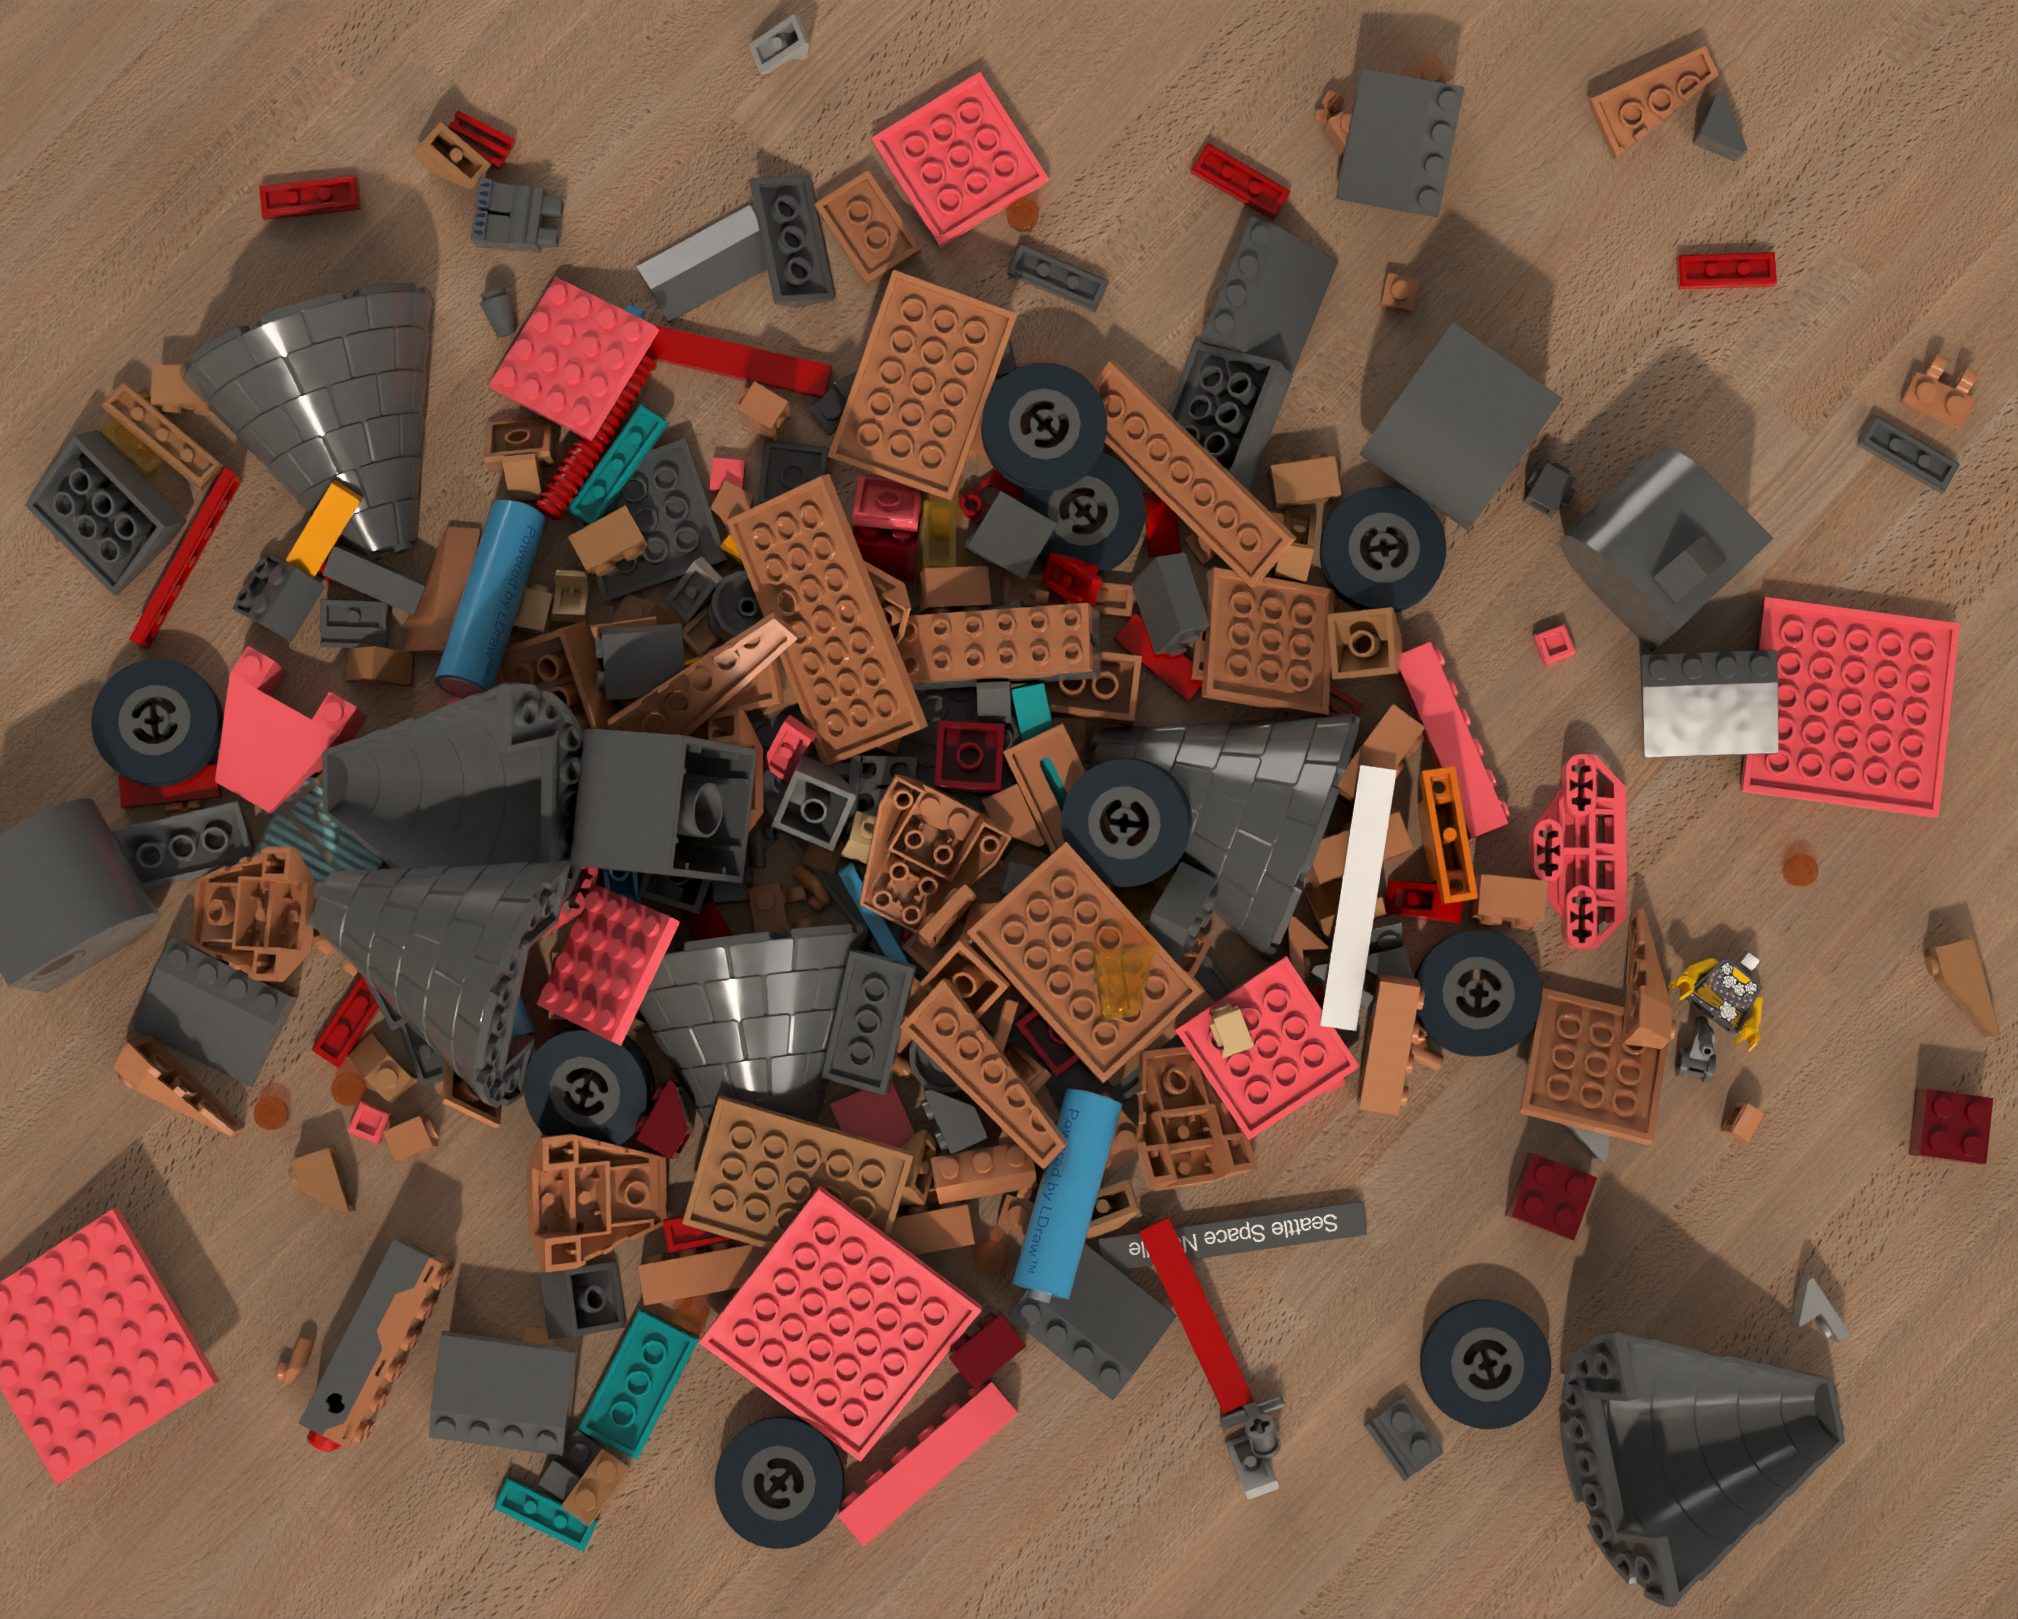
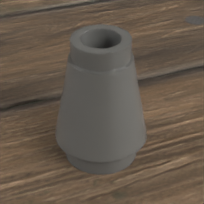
(499, 311)

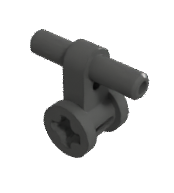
(1699, 1057)
(1258, 1426)

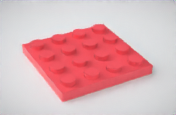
(959, 159)
(573, 358)
(608, 964)
(1290, 1053)

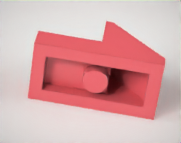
(788, 746)

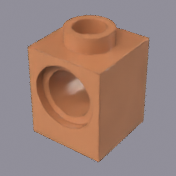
(411, 1138)

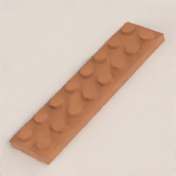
(1189, 478)

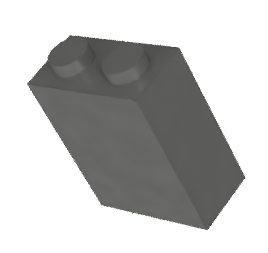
(1170, 604)
(638, 659)

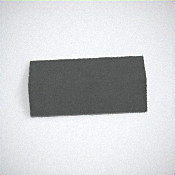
(792, 240)
(705, 264)
(186, 844)

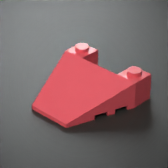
(270, 746)

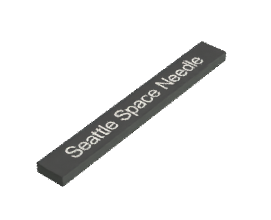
(1245, 1234)

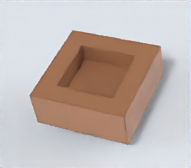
(1399, 293)

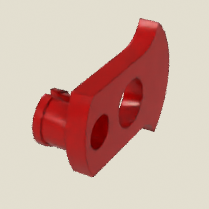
(974, 495)

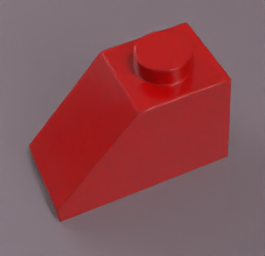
(1421, 902)

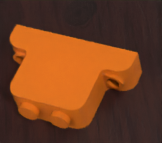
(1446, 835)

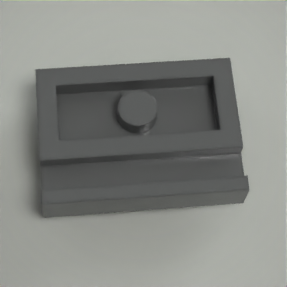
(353, 623)
(1403, 1438)

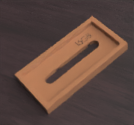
(1025, 764)

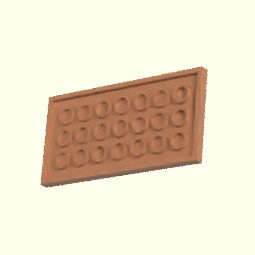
(845, 653)

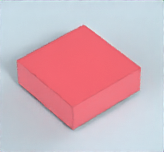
(726, 469)
(1554, 644)
(369, 1122)

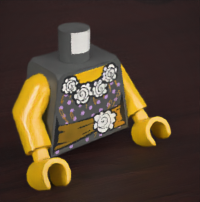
(1725, 994)

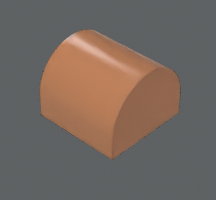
(1742, 1121)

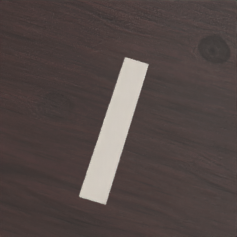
(1358, 897)

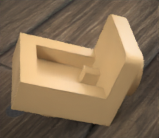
(571, 596)

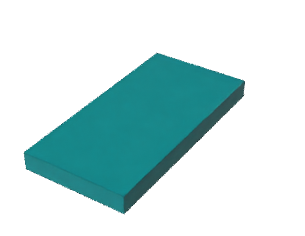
(638, 1384)

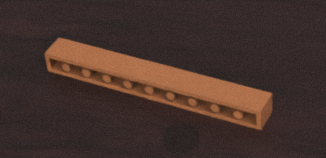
(729, 1267)

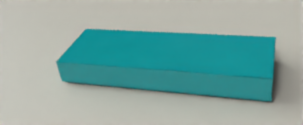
(543, 1513)

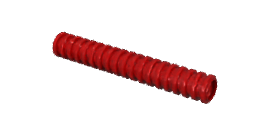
(586, 451)

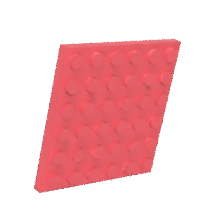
(1857, 707)
(840, 1323)
(94, 1347)

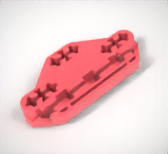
(1578, 850)

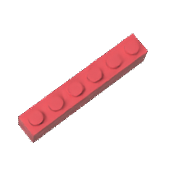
(1448, 737)
(927, 1462)

